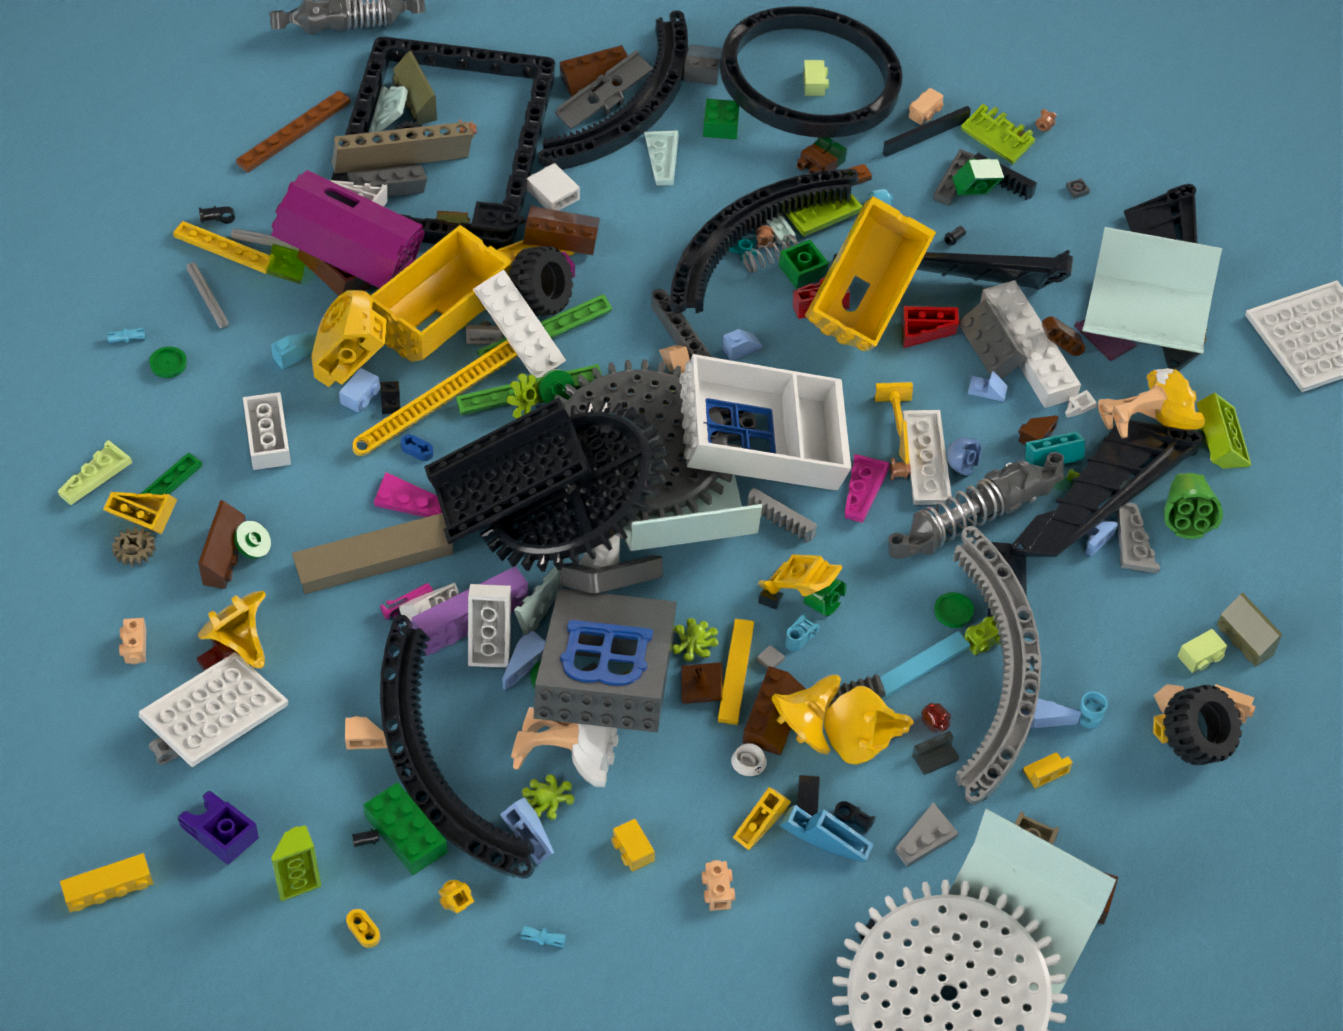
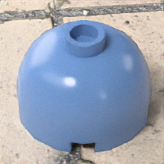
(964, 454)

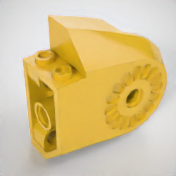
(347, 326)

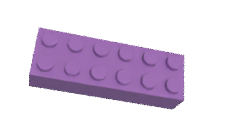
(449, 619)

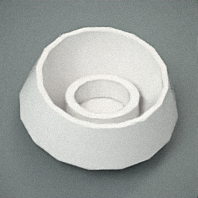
(749, 760)

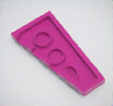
(864, 485)
(406, 497)

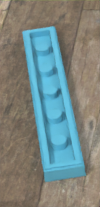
(924, 663)

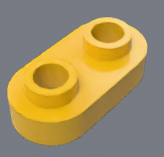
(364, 929)

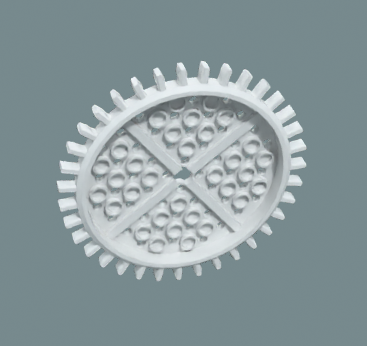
(897, 923)

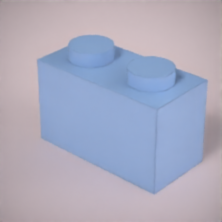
(359, 390)

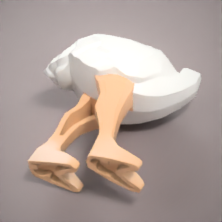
(589, 745)

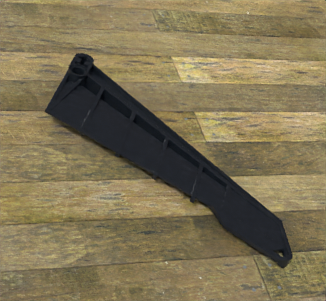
(1156, 219)
(1025, 270)
(1106, 471)

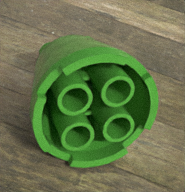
(1192, 506)

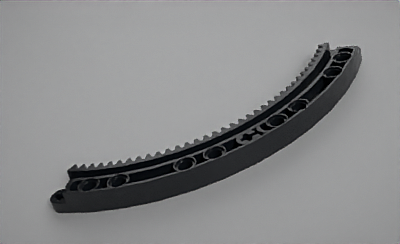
(638, 114)
(740, 217)
(401, 707)

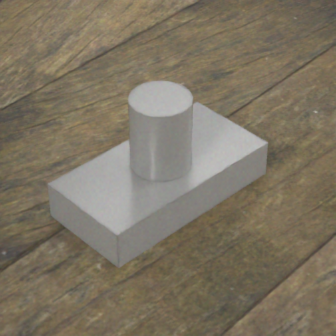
(483, 334)

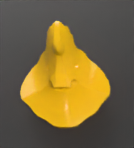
(237, 628)
(806, 711)
(862, 725)

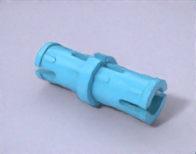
(126, 335)
(543, 936)

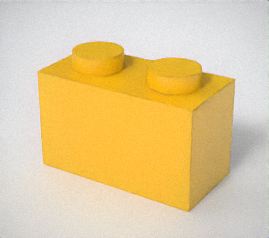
(633, 845)

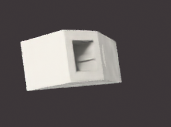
(428, 601)

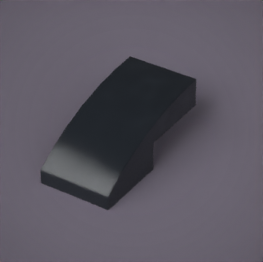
(390, 397)
(808, 794)

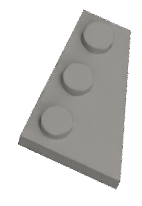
(926, 836)

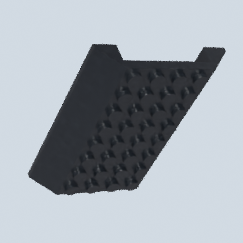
(507, 470)

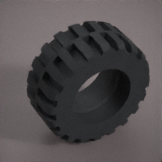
(542, 279)
(1221, 722)

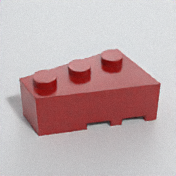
(804, 296)
(927, 324)

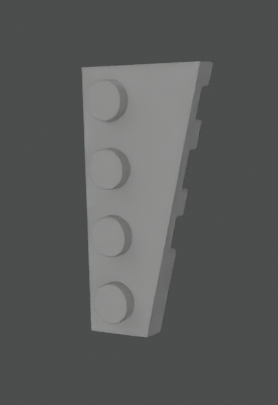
(1133, 541)

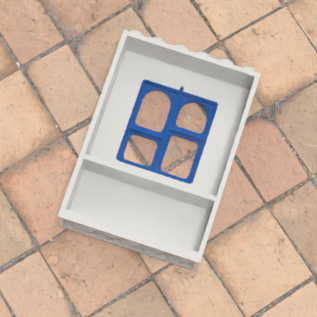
(803, 422)

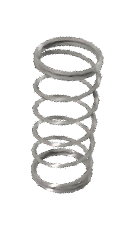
(754, 266)

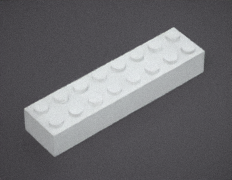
(1045, 366)

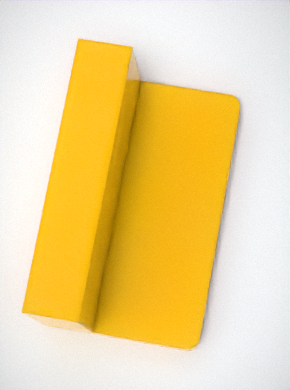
(1047, 769)

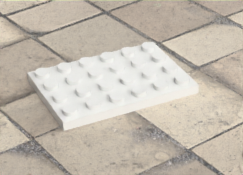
(213, 709)

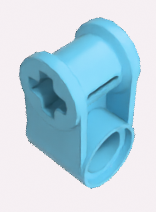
(800, 633)

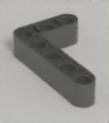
(611, 576)

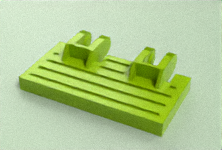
(998, 133)
(820, 217)

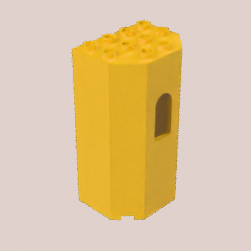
(885, 253)
(441, 283)

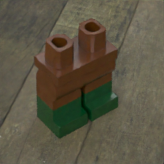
(822, 156)

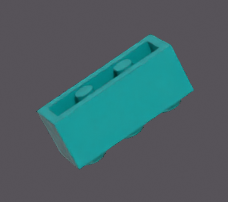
(1069, 445)

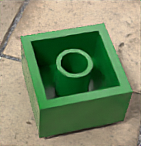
(721, 119)
(977, 177)
(803, 264)

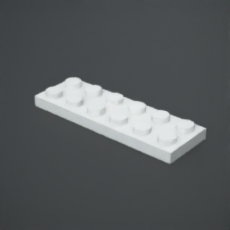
(519, 324)
(927, 457)

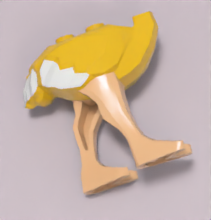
(1167, 401)

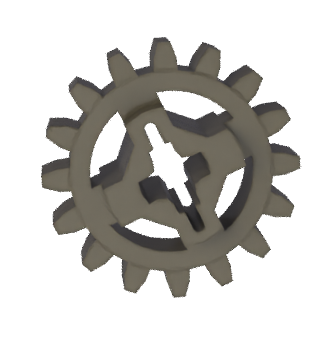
(133, 546)

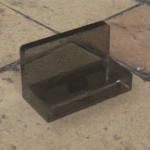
(935, 753)

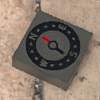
(1077, 188)

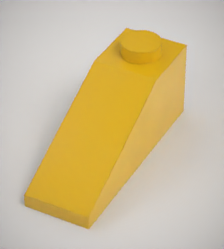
(761, 818)

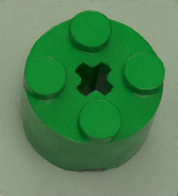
(827, 599)

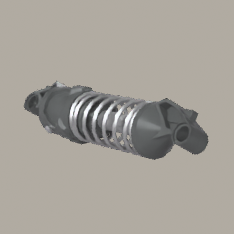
(994, 495)

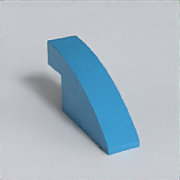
(826, 833)

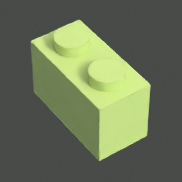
(815, 78)
(1202, 651)

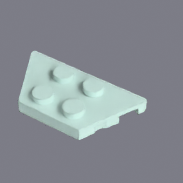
(388, 107)

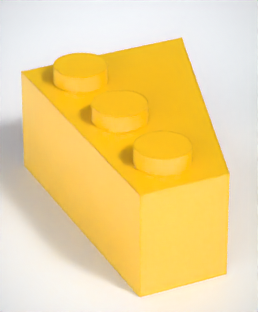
(142, 509)

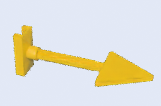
(895, 394)

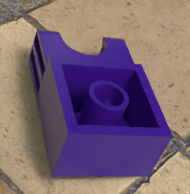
(221, 828)

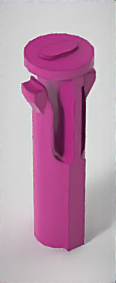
(424, 589)

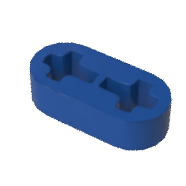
(416, 447)

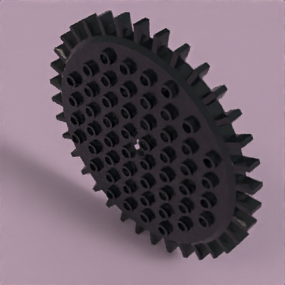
(612, 448)

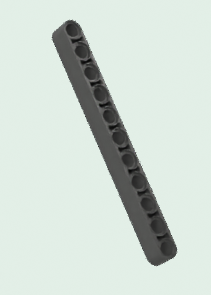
(685, 336)

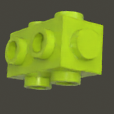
(982, 636)

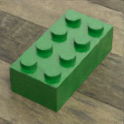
(405, 828)

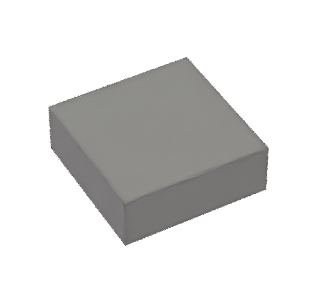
(770, 657)

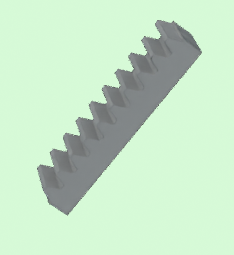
(783, 515)

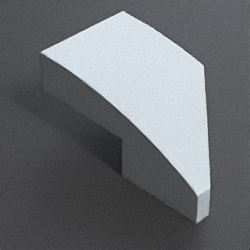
(1080, 404)

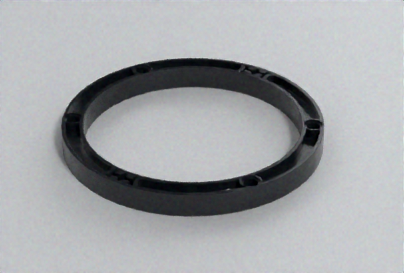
(805, 123)

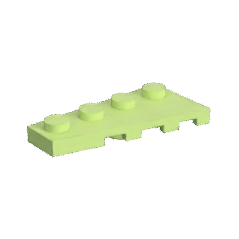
(100, 469)

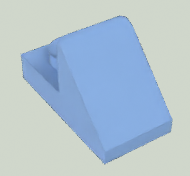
(988, 388)
(1099, 536)

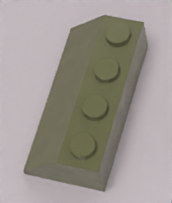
(420, 96)

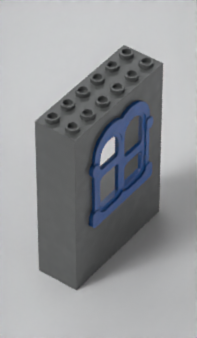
(613, 630)

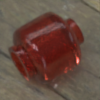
(936, 717)

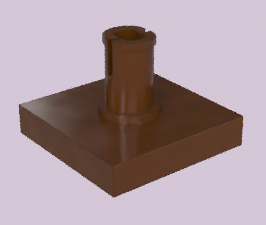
(702, 683)

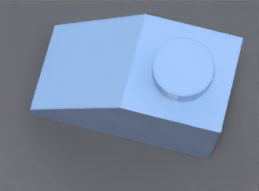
(739, 344)

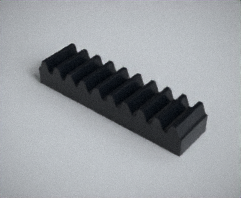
(1014, 181)

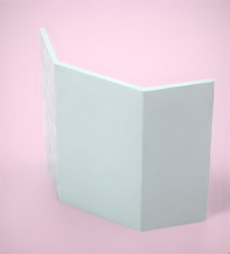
(1152, 290)
(719, 520)
(1045, 880)

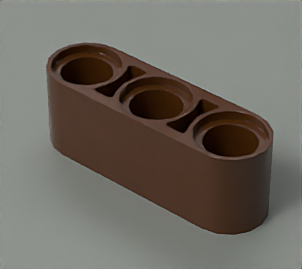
(1063, 336)

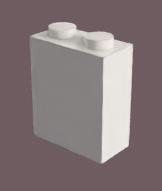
(553, 188)

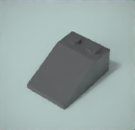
(702, 64)

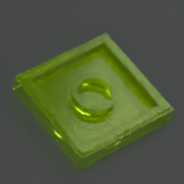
(285, 264)

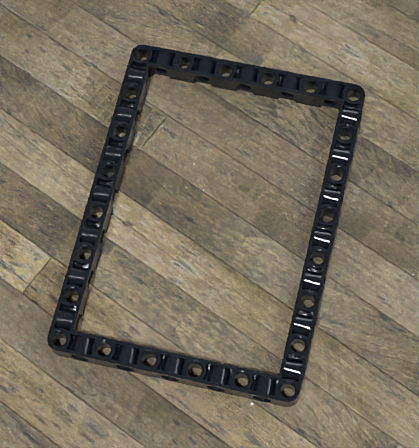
(468, 59)

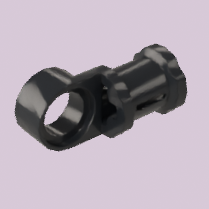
(215, 213)
(855, 816)

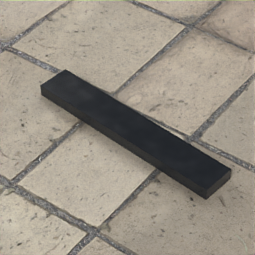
(926, 131)

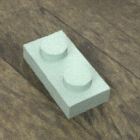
(780, 228)

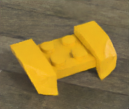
(802, 573)

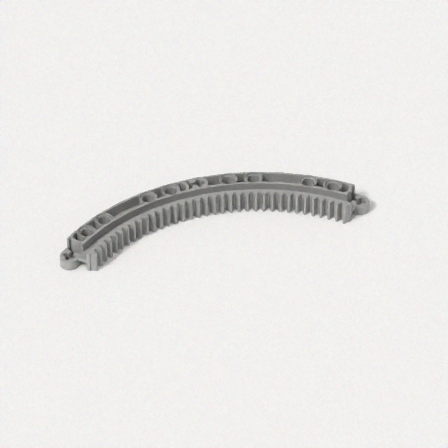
(1007, 604)

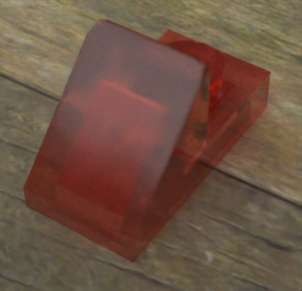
(214, 655)

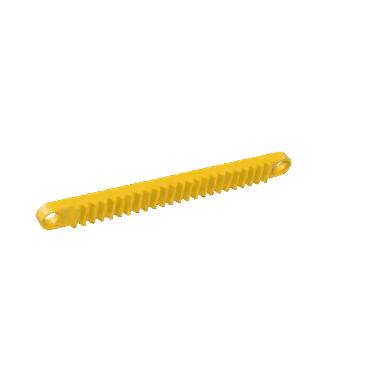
(435, 398)

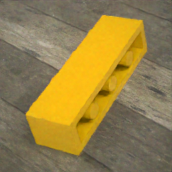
(106, 883)

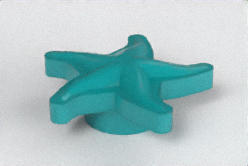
(743, 246)

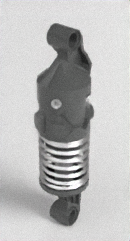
(343, 14)

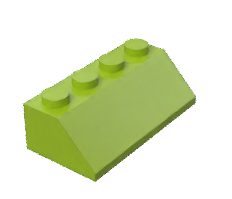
(1223, 433)
(295, 864)

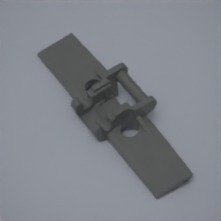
(587, 103)

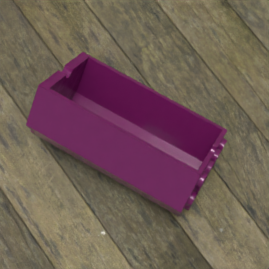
(346, 229)

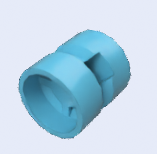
(1092, 709)

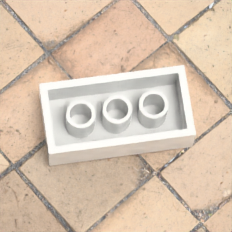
(266, 431)
(489, 625)

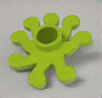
(525, 394)
(695, 639)
(548, 795)

